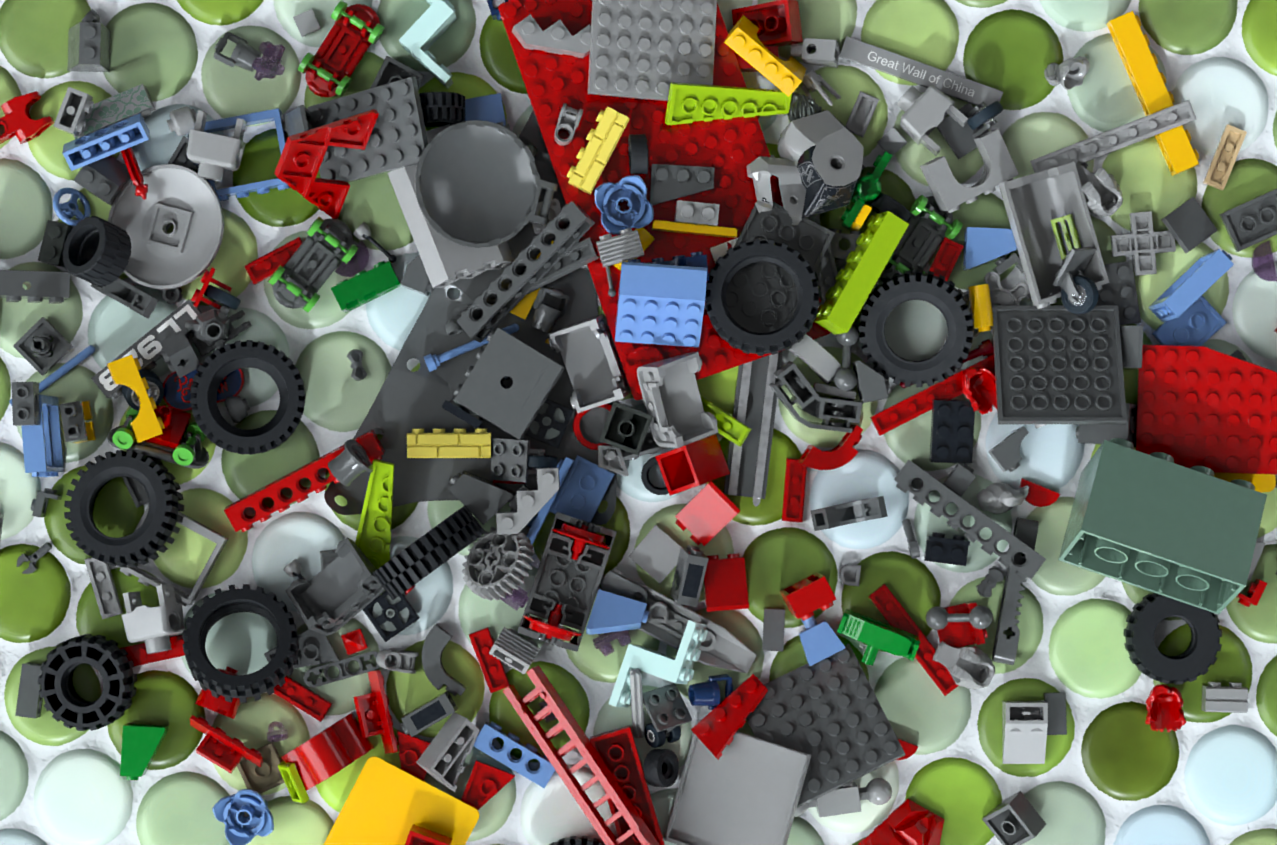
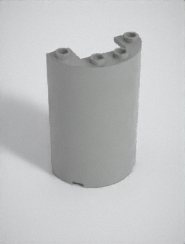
(1030, 207)

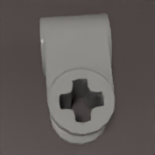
(569, 121)
(401, 660)

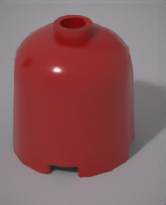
(219, 704)

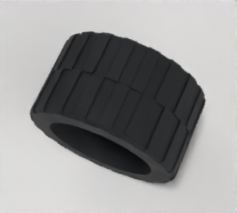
(97, 251)

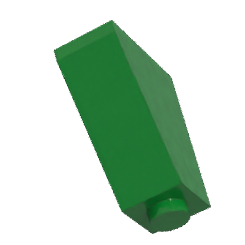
(139, 748)

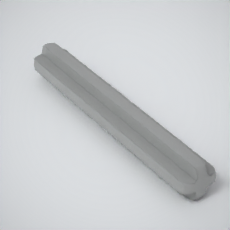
(637, 703)

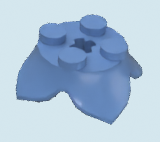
(628, 189)
(242, 829)

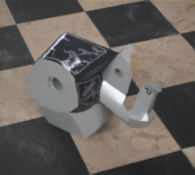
(815, 167)

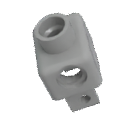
(925, 113)
(215, 151)
(153, 623)

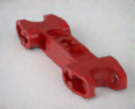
(18, 120)

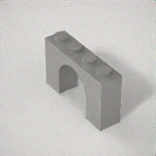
(997, 169)

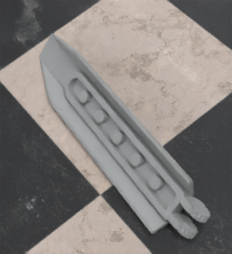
(720, 646)

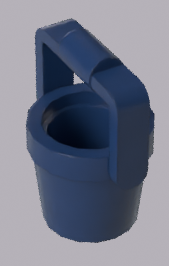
(708, 692)

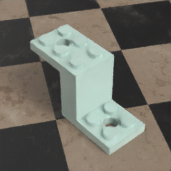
(424, 35)
(676, 670)

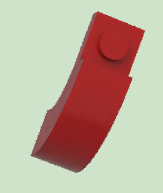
(836, 457)

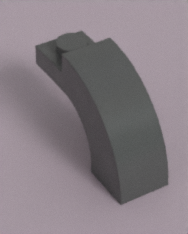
(129, 296)

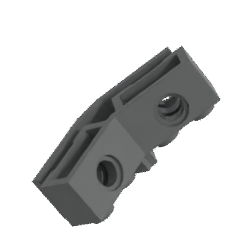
(812, 403)

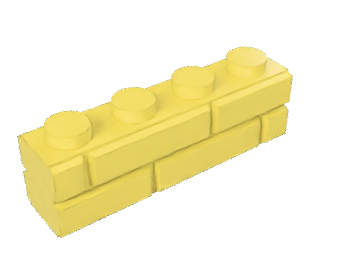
(598, 151)
(449, 444)

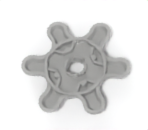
(1000, 295)

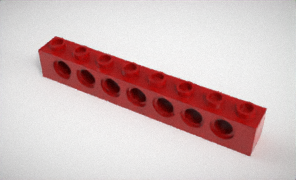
(236, 510)

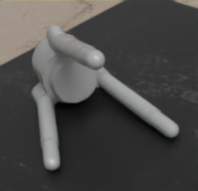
(814, 82)

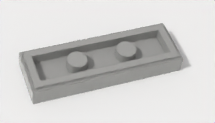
(104, 588)

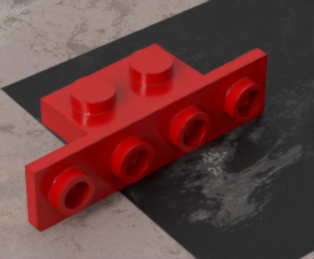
(374, 713)
(221, 748)

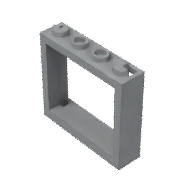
(181, 597)

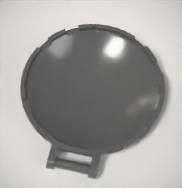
(480, 184)

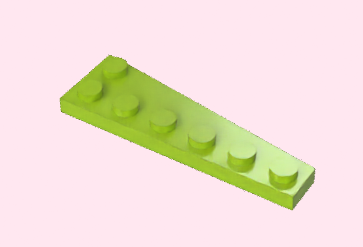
(711, 102)
(376, 516)

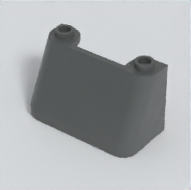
(337, 590)

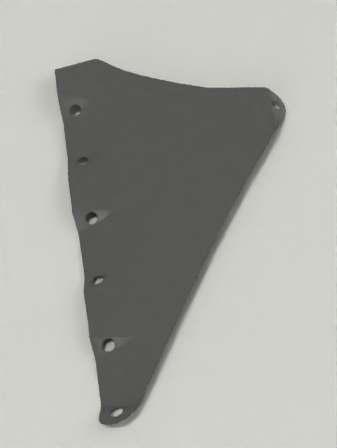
(416, 398)

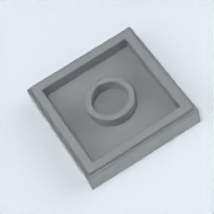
(656, 554)

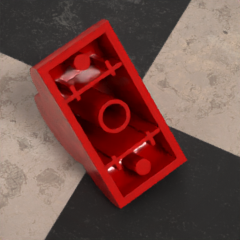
(329, 751)

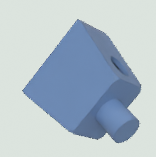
(819, 641)

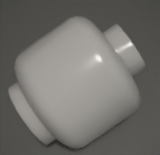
(182, 120)

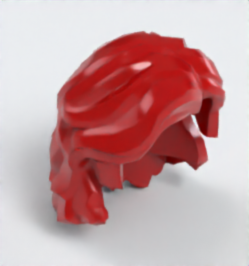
(980, 388)
(1165, 709)

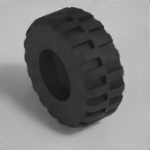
(1164, 668)
(58, 682)

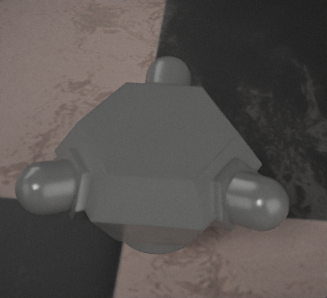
(211, 326)

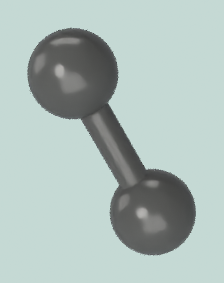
(846, 377)
(979, 617)

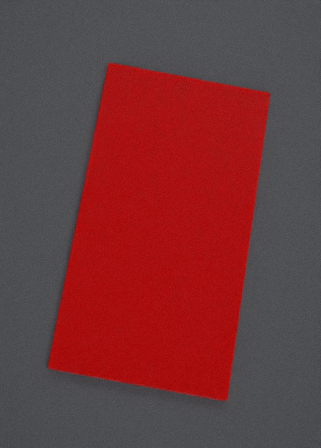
(716, 143)

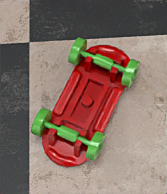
(342, 49)

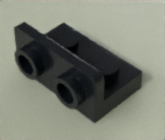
(946, 550)

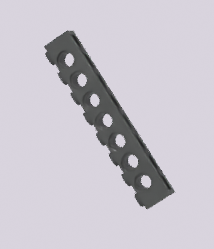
(535, 270)
(904, 483)

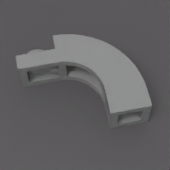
(816, 358)

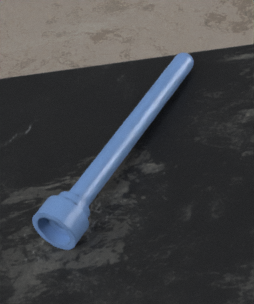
(434, 361)
(65, 368)

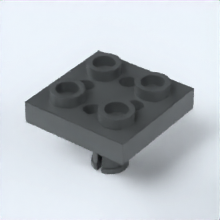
(27, 346)

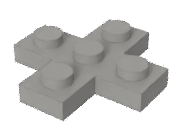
(1142, 243)

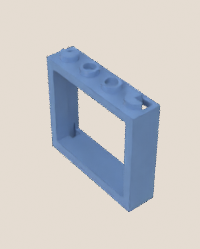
(251, 119)
(1191, 285)
(44, 442)

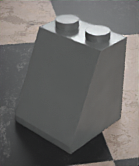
(89, 47)
(1099, 432)
(480, 495)

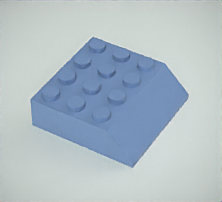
(660, 304)

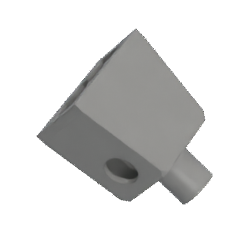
(826, 52)

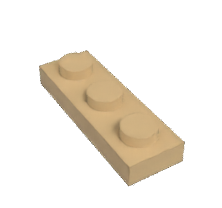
(1224, 157)

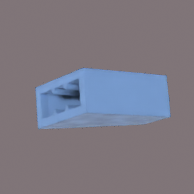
(985, 245)
(615, 614)

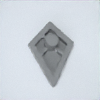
(611, 460)

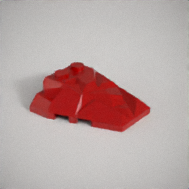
(907, 826)

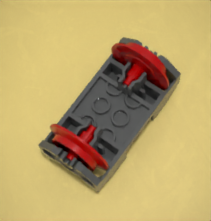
(567, 582)

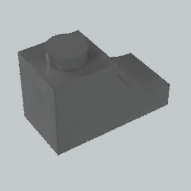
(1008, 451)

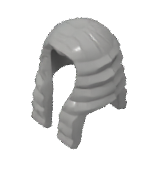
(1100, 191)
(967, 665)

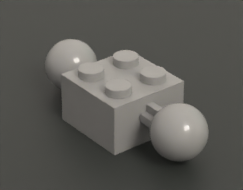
(848, 797)

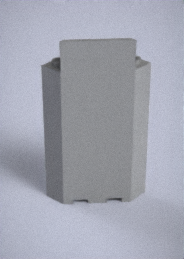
(442, 258)

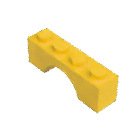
(125, 372)

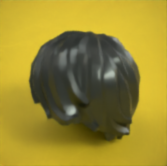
(802, 106)

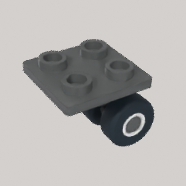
(666, 713)

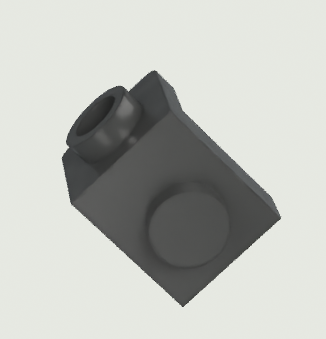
(1005, 263)
(40, 504)

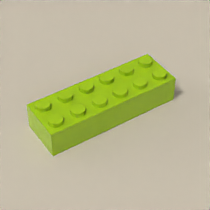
(861, 272)

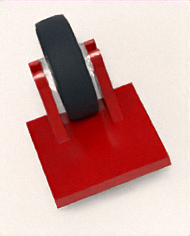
(220, 296)

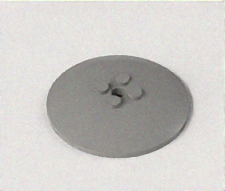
(176, 198)

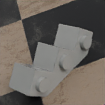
(554, 39)
(529, 502)

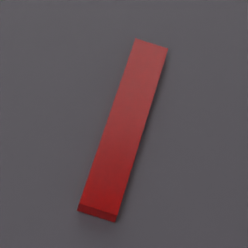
(899, 618)

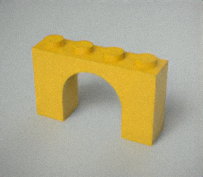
(783, 74)

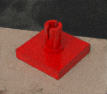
(175, 426)

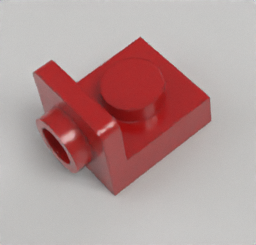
(1255, 592)

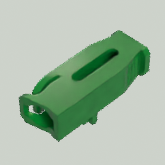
(878, 636)

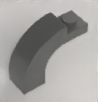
(849, 513)
(432, 661)

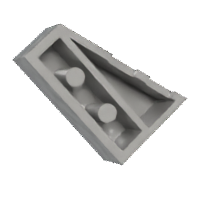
(448, 750)

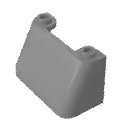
(591, 363)
(675, 401)

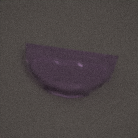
(357, 262)
(1263, 262)

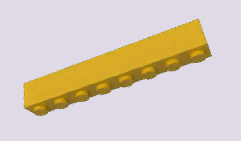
(1151, 89)

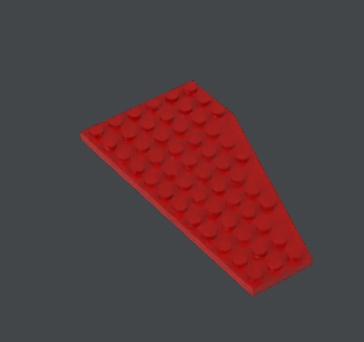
(1207, 409)

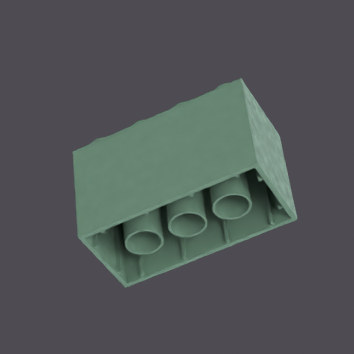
(1163, 526)

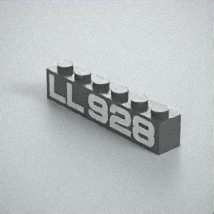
(148, 347)

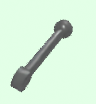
(612, 292)

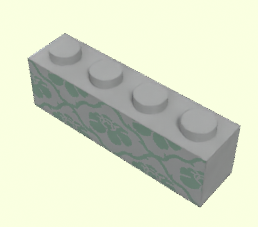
(118, 108)

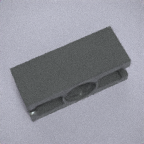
(29, 701)

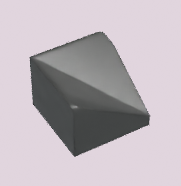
(892, 141)

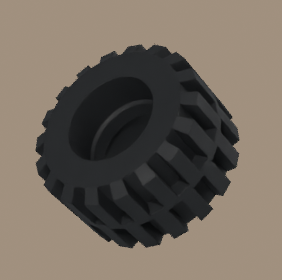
(442, 108)

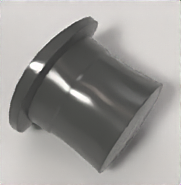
(350, 463)

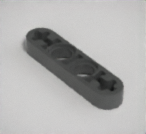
(342, 665)

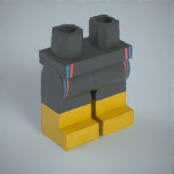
(74, 424)

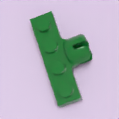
(866, 190)

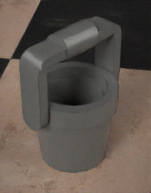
(242, 56)
(547, 315)

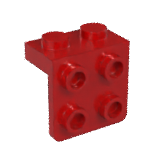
(961, 633)

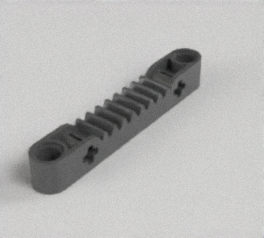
(1006, 648)

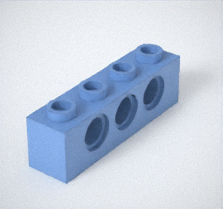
(106, 142)
(484, 743)

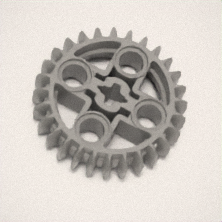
(498, 564)

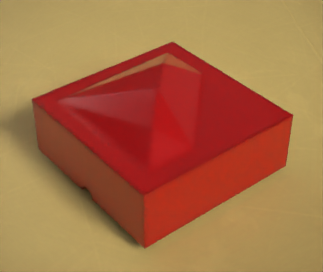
(354, 641)

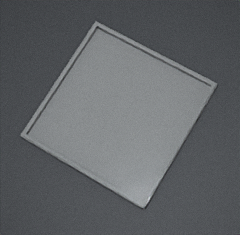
(740, 797)

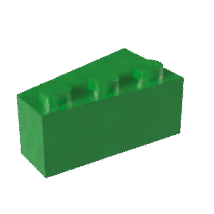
(366, 286)

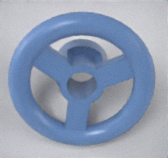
(70, 209)

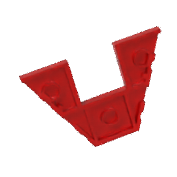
(306, 151)
(482, 784)

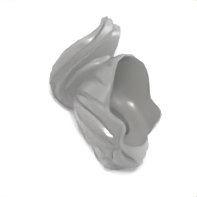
(1068, 73)
(1001, 497)

